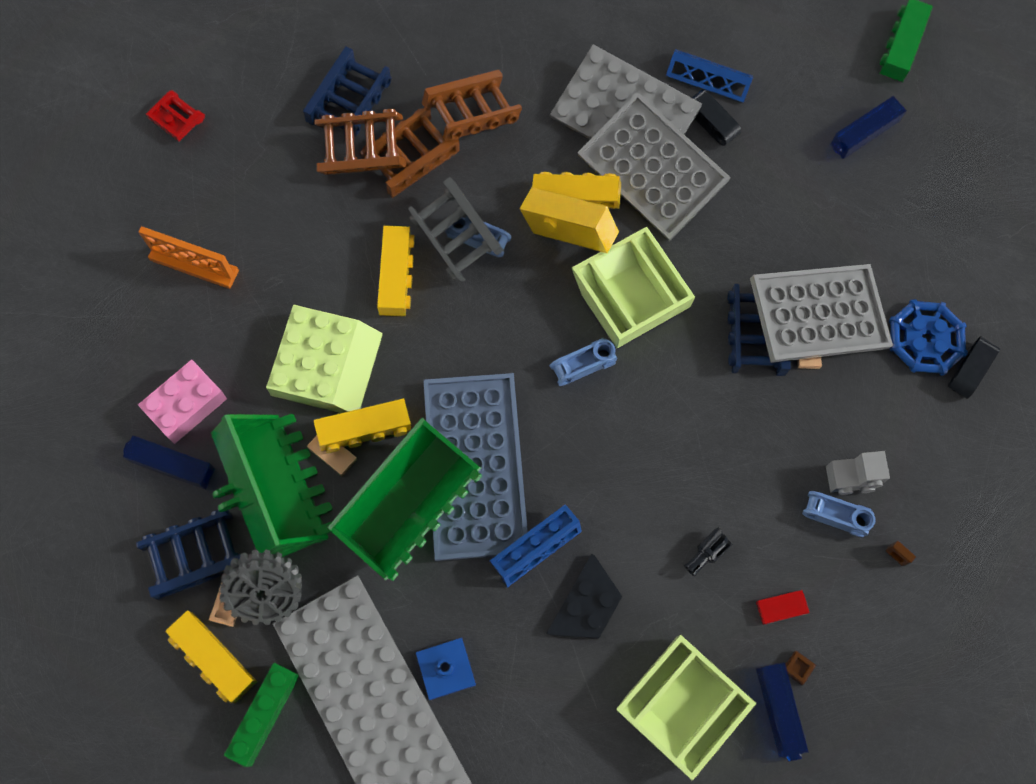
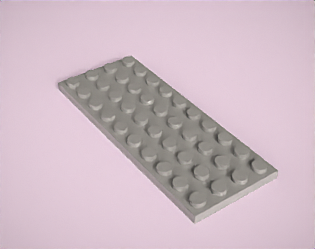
(367, 691)

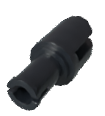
(708, 551)

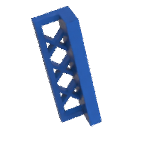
(711, 67)
(536, 545)

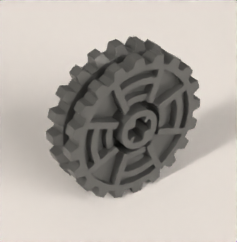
(261, 587)

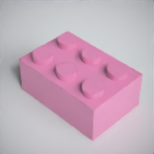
(182, 401)

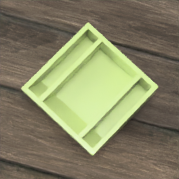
(632, 287)
(324, 360)
(685, 706)

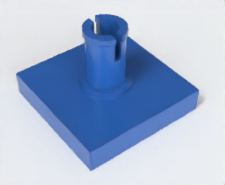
(445, 669)

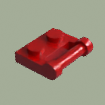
(171, 120)

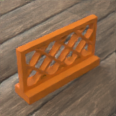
(189, 258)

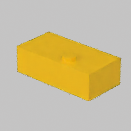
(569, 220)

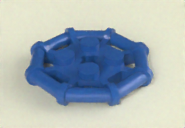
(936, 329)

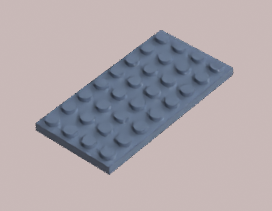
(482, 422)

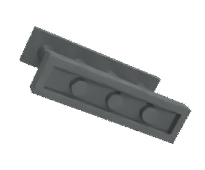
(476, 227)

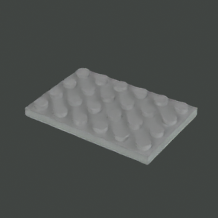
(605, 86)
(656, 165)
(820, 312)

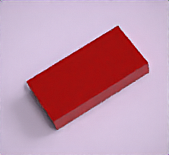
(782, 607)

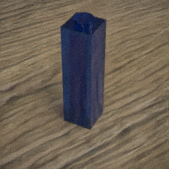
(868, 127)
(168, 462)
(782, 711)

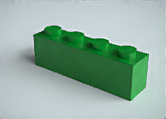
(906, 39)
(261, 715)

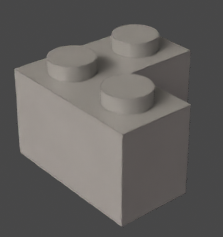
(862, 473)

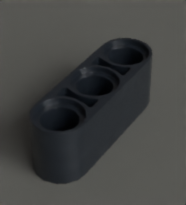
(716, 119)
(974, 367)

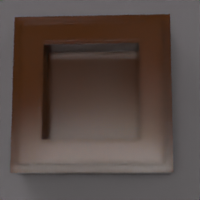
(900, 553)
(799, 667)

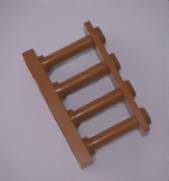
(466, 88)
(430, 158)
(371, 161)

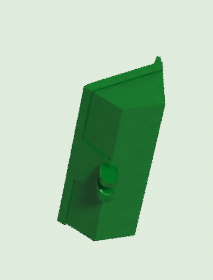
(269, 482)
(405, 499)

